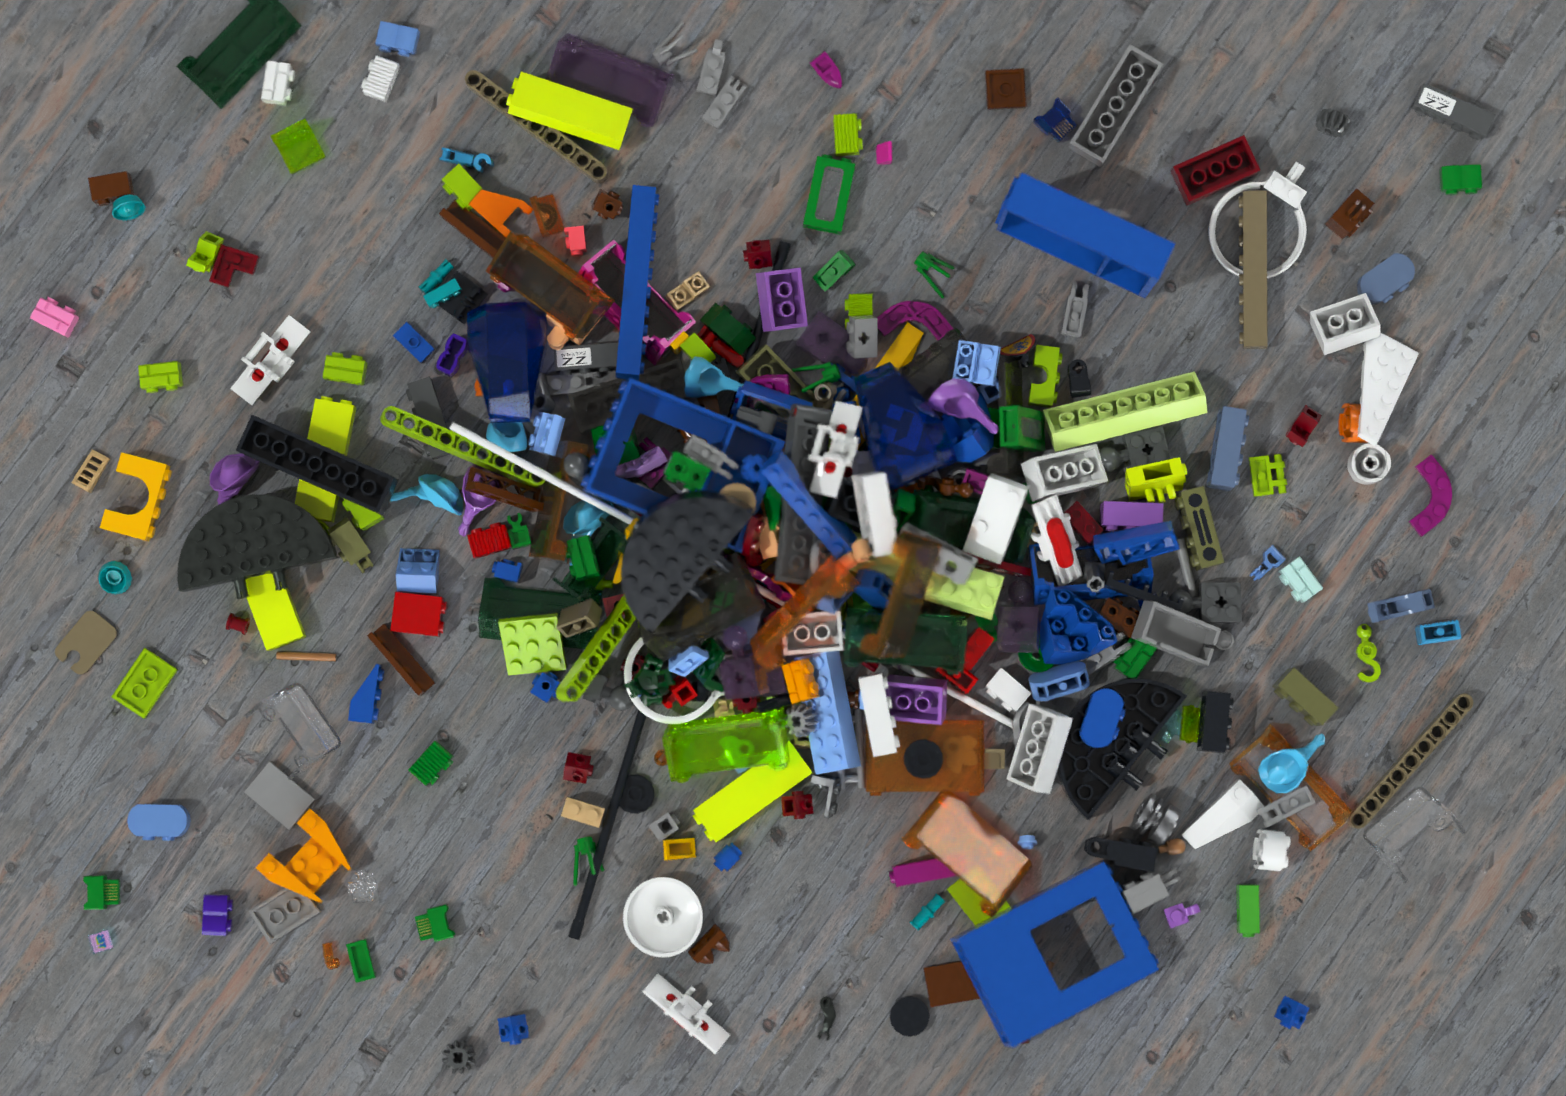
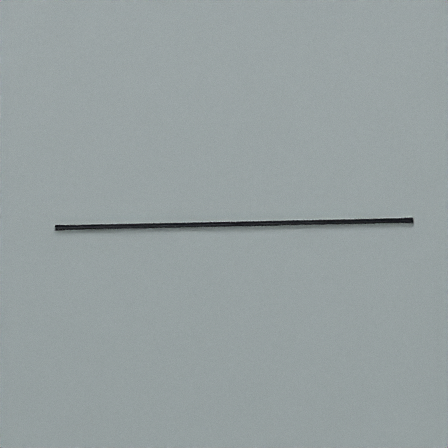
(578, 921)

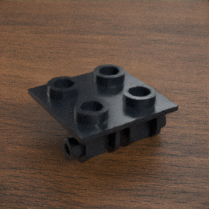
(467, 300)

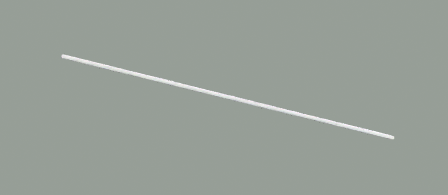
(628, 519)

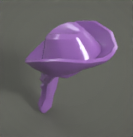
(960, 400)
(231, 475)
(473, 502)

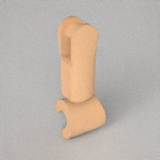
(860, 554)

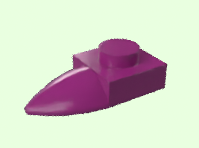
(827, 70)

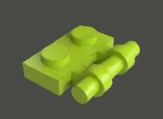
(1261, 475)

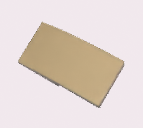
(687, 291)

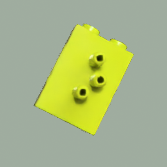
(1155, 480)

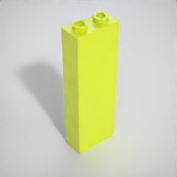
(568, 110)
(332, 428)
(273, 612)
(748, 795)

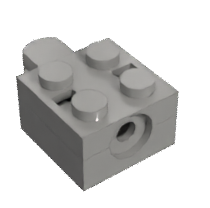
(1147, 889)

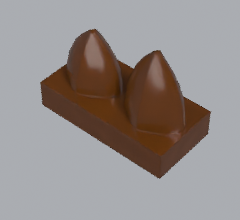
(713, 938)

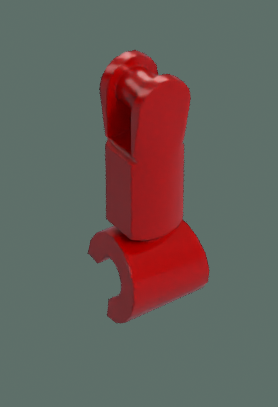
(720, 348)

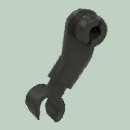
(829, 1014)

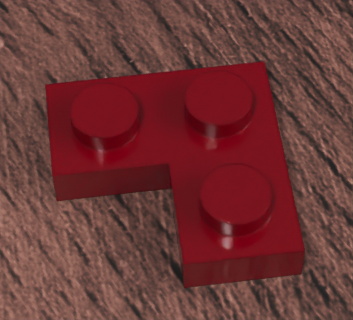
(228, 261)

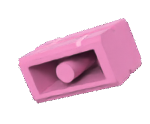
(55, 317)

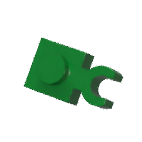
(519, 535)

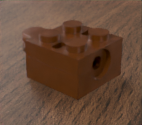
(1346, 218)

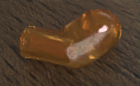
(330, 961)

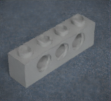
(964, 562)

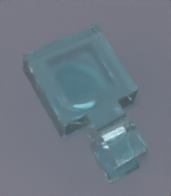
(1173, 726)

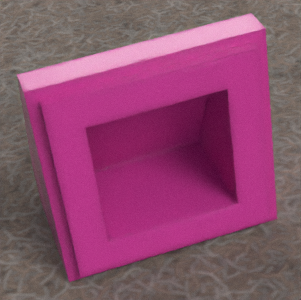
(884, 153)

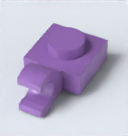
(1177, 914)

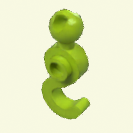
(1366, 652)

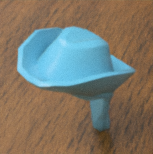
(706, 379)
(508, 436)
(436, 489)
(583, 519)
(1287, 768)

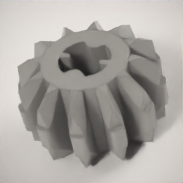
(800, 720)

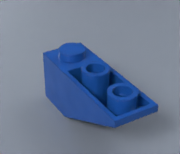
(365, 700)

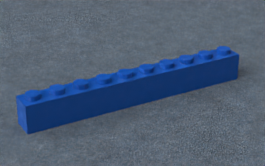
(635, 282)

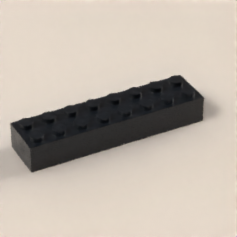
(317, 465)

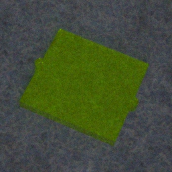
(1189, 724)

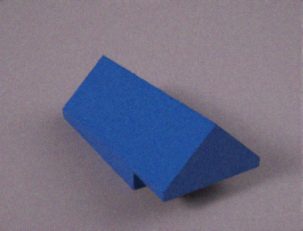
(1136, 543)

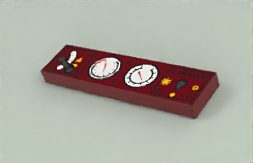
(1004, 567)

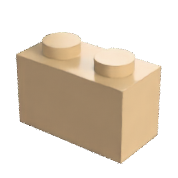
(583, 812)

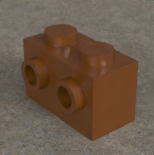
(110, 187)
(1121, 617)

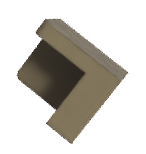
(994, 758)

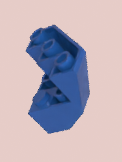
(968, 435)
(1072, 629)

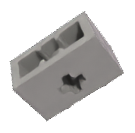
(868, 344)

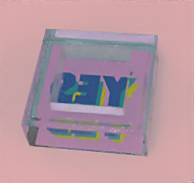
(100, 941)

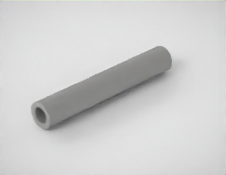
(1186, 568)

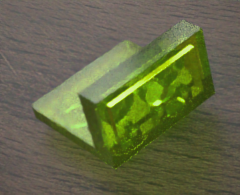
(298, 146)

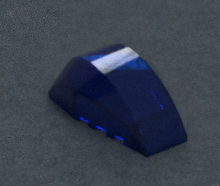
(507, 355)
(900, 428)

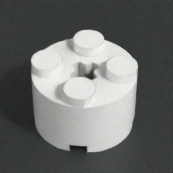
(1375, 455)
(1271, 850)

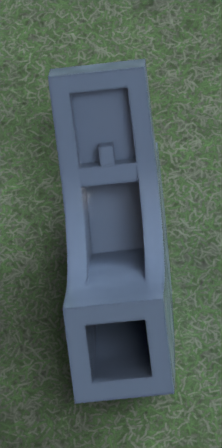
(1400, 605)

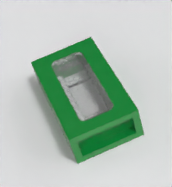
(829, 194)
(1022, 429)

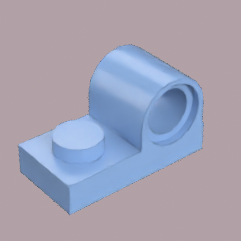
(687, 660)

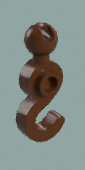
(946, 486)

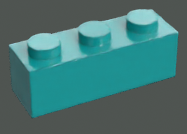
(442, 293)

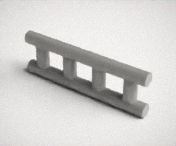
(860, 777)

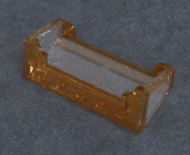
(1313, 822)

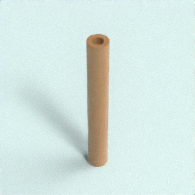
(306, 656)

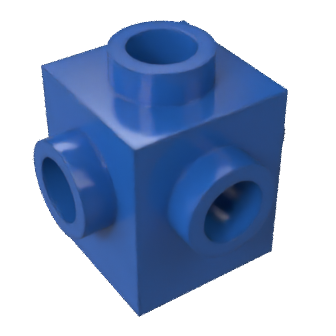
(747, 468)
(538, 689)
(1291, 1013)
(513, 1028)

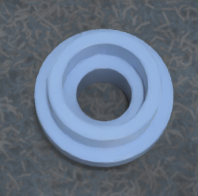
(1027, 842)

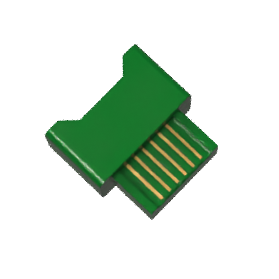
(101, 892)
(434, 924)

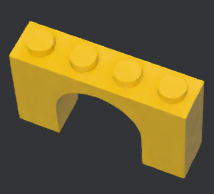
(142, 523)

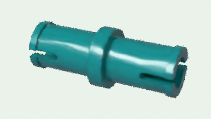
(436, 277)
(927, 912)

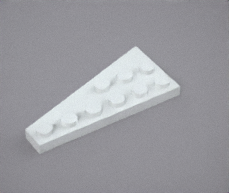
(1382, 380)

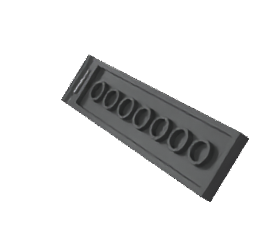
(795, 535)

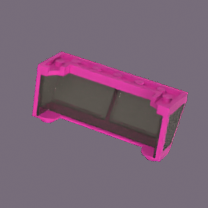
(664, 323)

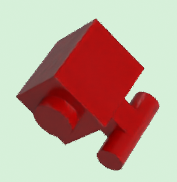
(681, 692)

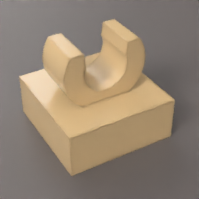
(723, 707)

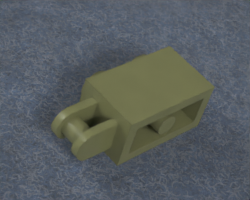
(350, 543)

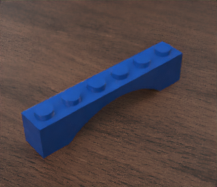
(785, 479)

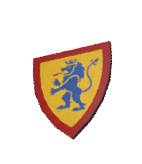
(1020, 349)

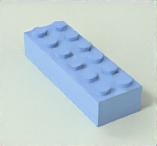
(834, 739)

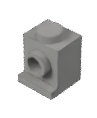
(658, 830)

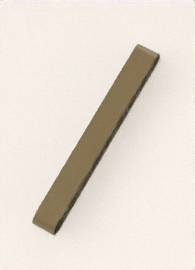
(542, 134)
(1419, 756)

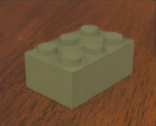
(1304, 697)

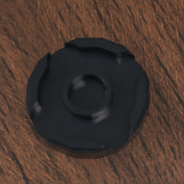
(923, 758)
(641, 792)
(909, 1016)

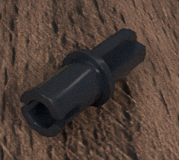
(773, 703)

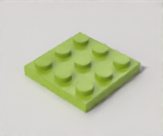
(532, 644)

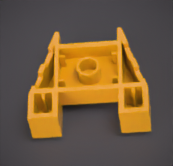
(311, 864)

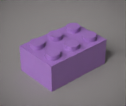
(781, 299)
(1129, 515)
(917, 699)

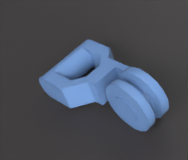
(1258, 573)

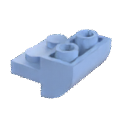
(976, 362)
(546, 433)

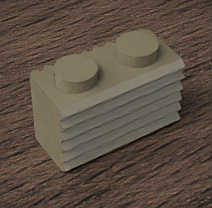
(579, 618)

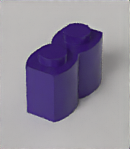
(455, 350)
(216, 915)

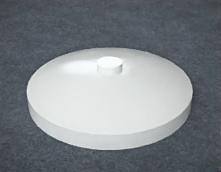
(662, 917)

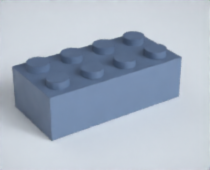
(1226, 448)

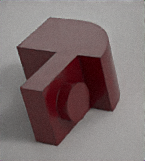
(1303, 426)

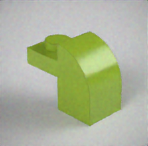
(206, 253)
(696, 347)

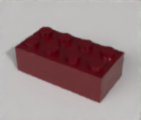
(1215, 170)

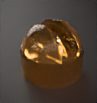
(657, 756)

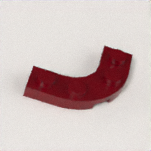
(751, 541)

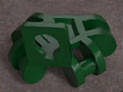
(647, 682)

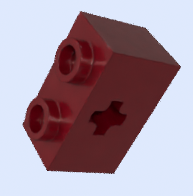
(1083, 523)

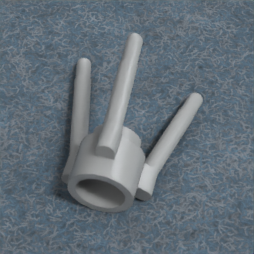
(662, 52)

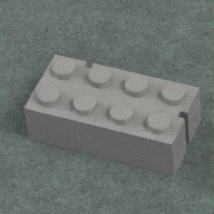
(1175, 633)

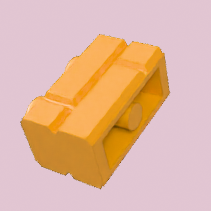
(800, 681)

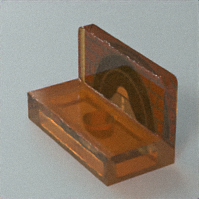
(547, 215)

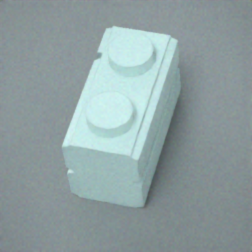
(1300, 580)

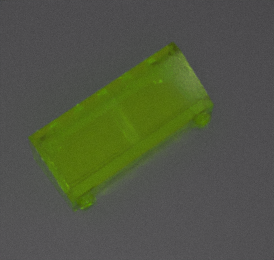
(726, 744)

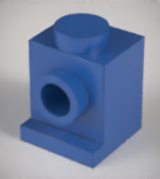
(507, 570)

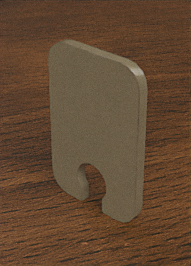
(88, 637)

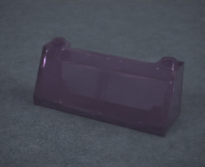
(611, 77)

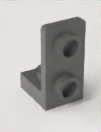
(824, 781)

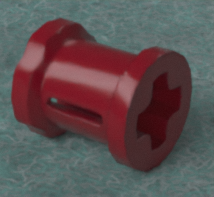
(237, 623)

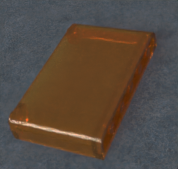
(962, 759)
(969, 849)

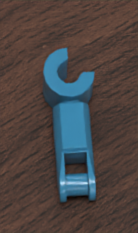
(466, 159)

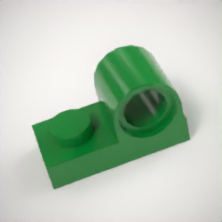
(833, 270)

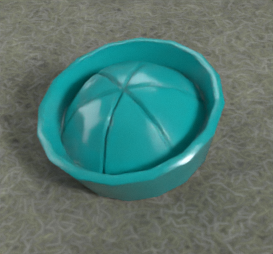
(128, 207)
(114, 577)

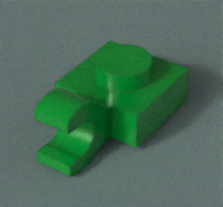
(989, 625)

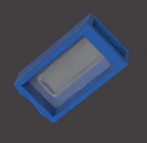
(767, 400)

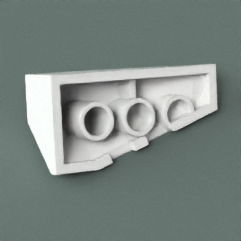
(1228, 812)

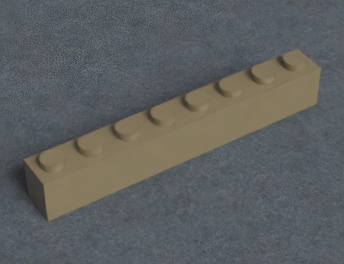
(1254, 270)

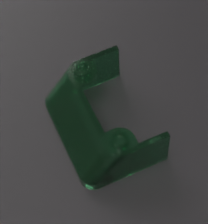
(608, 547)

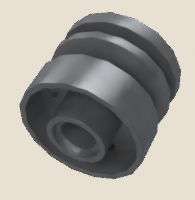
(1154, 818)

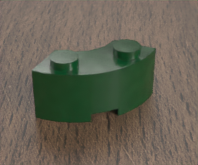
(723, 324)

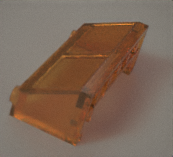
(830, 579)

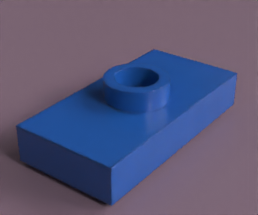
(414, 342)

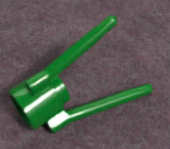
(925, 262)
(830, 374)
(586, 847)

